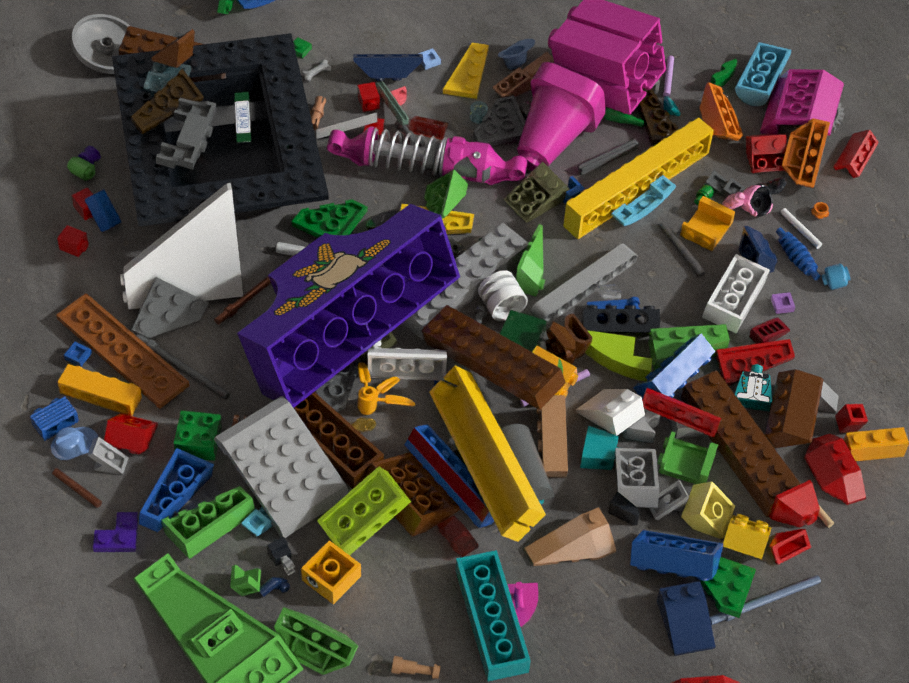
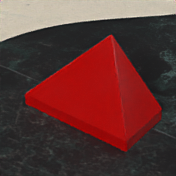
(789, 544)

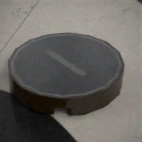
(380, 219)

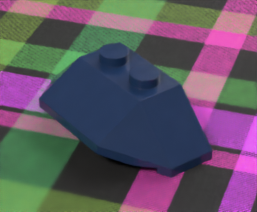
(388, 65)

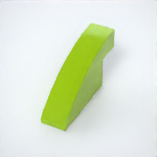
(616, 354)

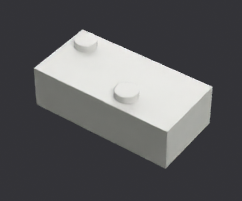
(736, 293)

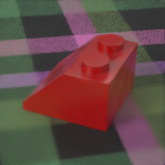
(130, 433)

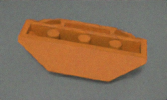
(719, 113)
(805, 152)

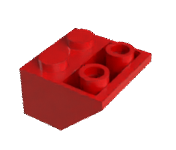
(766, 152)

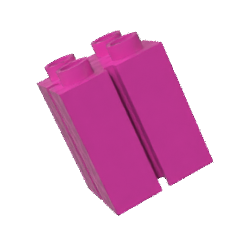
(611, 48)

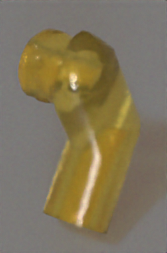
(364, 424)

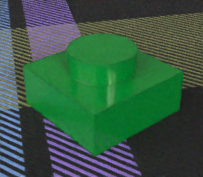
(301, 47)

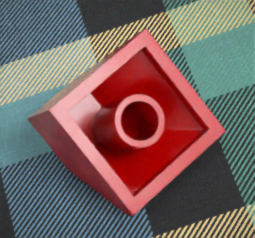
(796, 506)

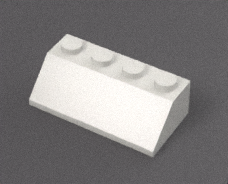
(407, 363)

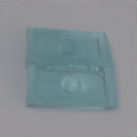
(161, 74)

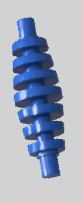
(798, 253)

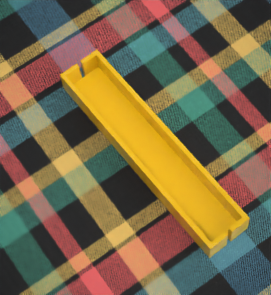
(487, 454)

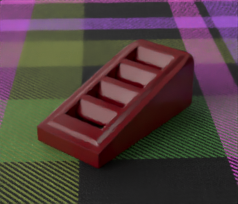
(757, 337)

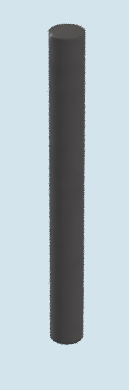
(681, 247)

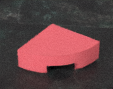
(400, 95)

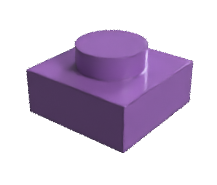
(783, 303)

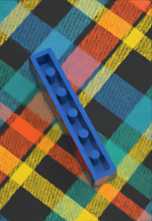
(449, 473)

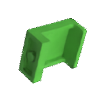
(686, 460)

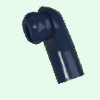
(274, 583)

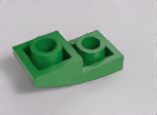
(726, 73)

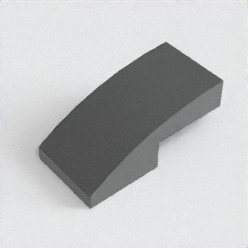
(722, 186)

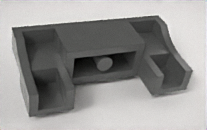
(192, 138)

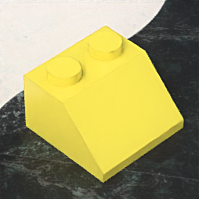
(708, 510)

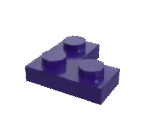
(121, 539)

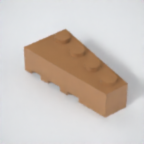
(553, 437)

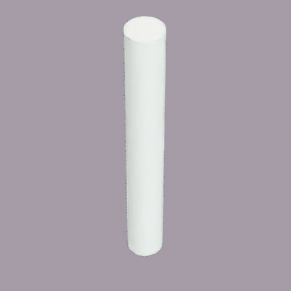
(801, 228)

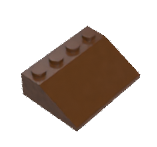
(428, 499)

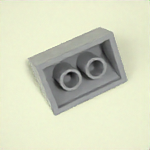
(638, 476)

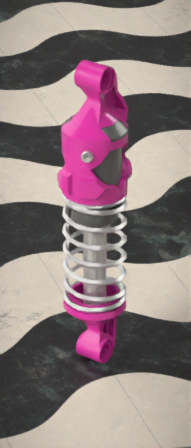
(469, 159)

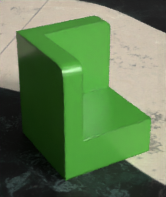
(245, 581)

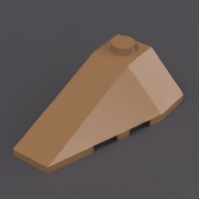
(578, 539)

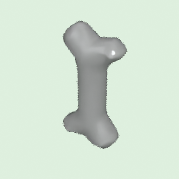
(323, 66)

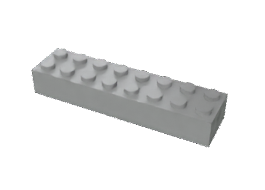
(493, 253)

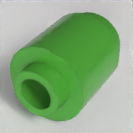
(81, 168)

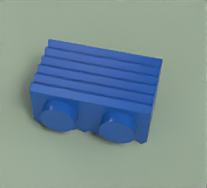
(54, 417)

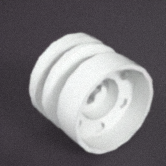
(502, 294)

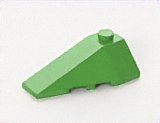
(445, 193)
(531, 265)

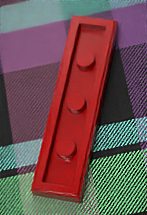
(681, 412)

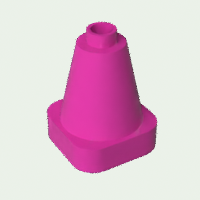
(559, 112)

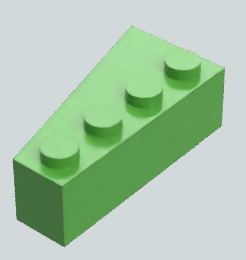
(666, 341)
(209, 521)

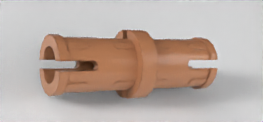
(317, 111)

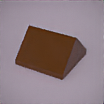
(177, 51)

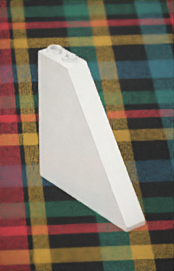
(193, 255)

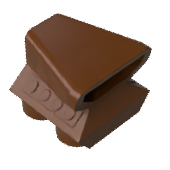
(568, 341)

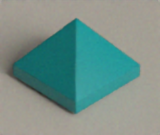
(670, 106)

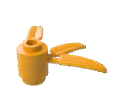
(369, 395)

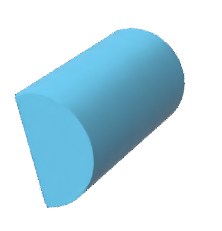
(761, 74)

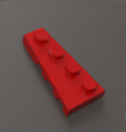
(738, 359)

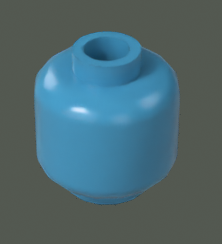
(836, 276)

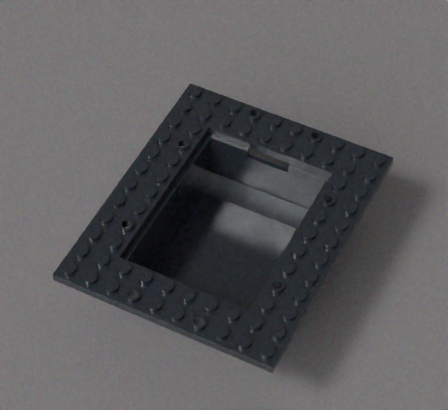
(259, 171)

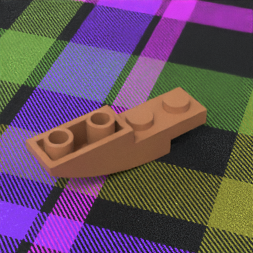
(520, 80)

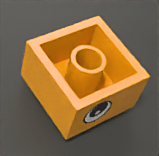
(331, 572)

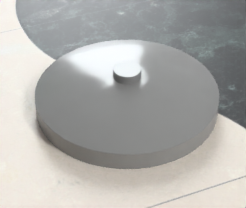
(97, 40)

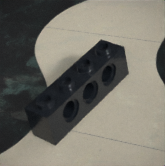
(650, 315)

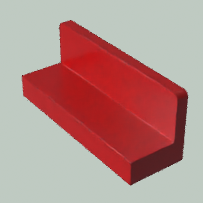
(857, 152)

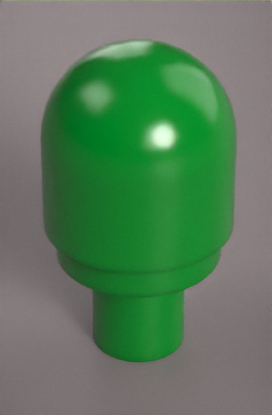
(706, 191)

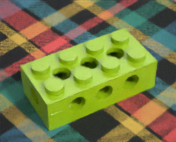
(376, 512)

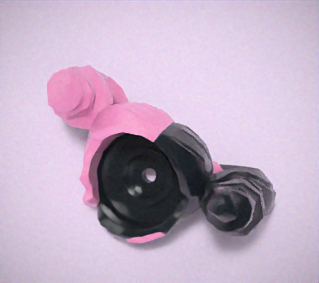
(759, 195)

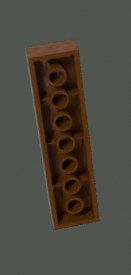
(494, 357)
(741, 441)

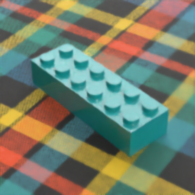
(492, 616)

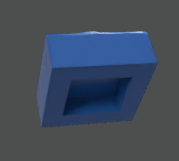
(77, 354)

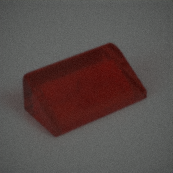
(428, 127)

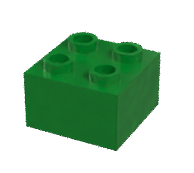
(197, 433)

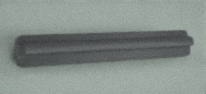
(608, 156)

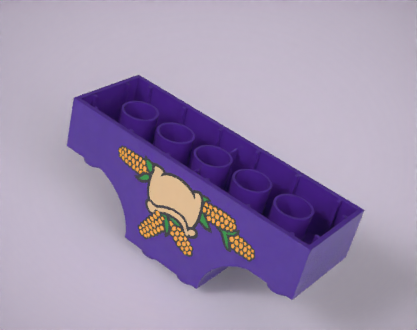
(344, 299)

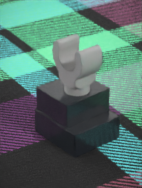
(281, 554)

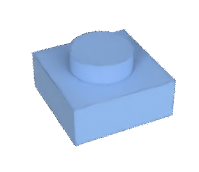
(430, 59)

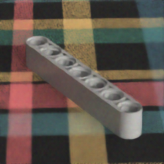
(584, 283)

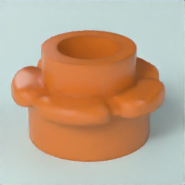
(820, 210)

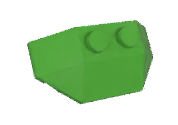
(314, 642)

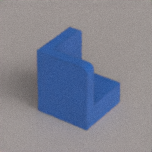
(575, 189)

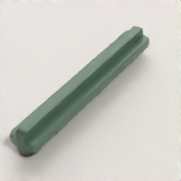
(392, 103)

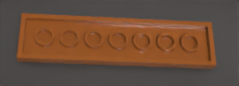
(123, 350)

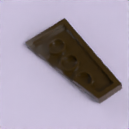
(165, 102)
(656, 118)

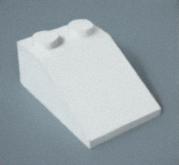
(613, 409)

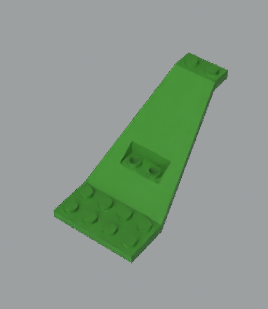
(198, 614)

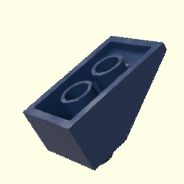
(686, 618)

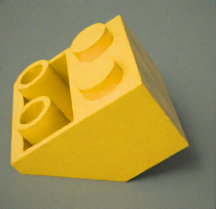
(747, 536)

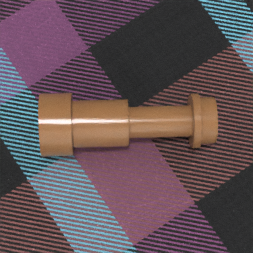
(411, 667)

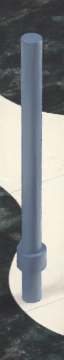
(768, 598)

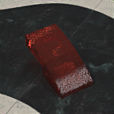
(458, 535)

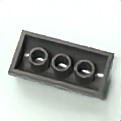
(526, 453)

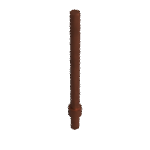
(231, 309)

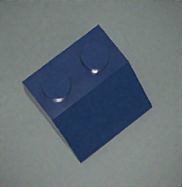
(756, 248)

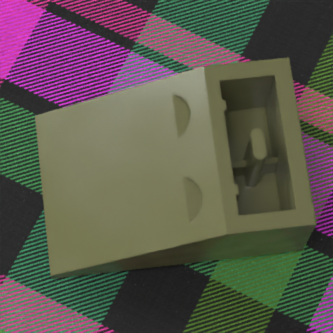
(537, 193)

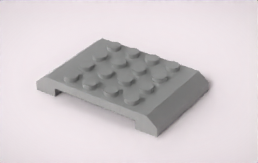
(283, 466)

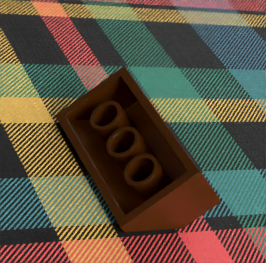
(794, 408)

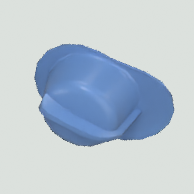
(517, 53)
(72, 442)

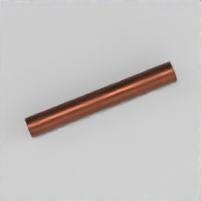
(77, 487)

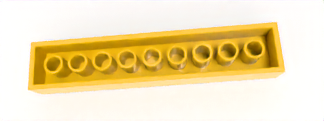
(634, 178)

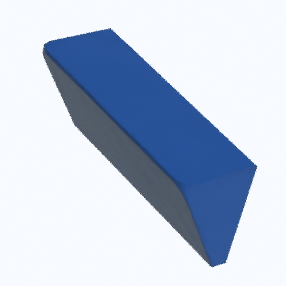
(102, 210)

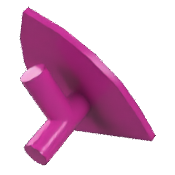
(524, 600)

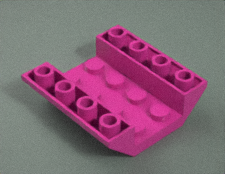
(800, 97)

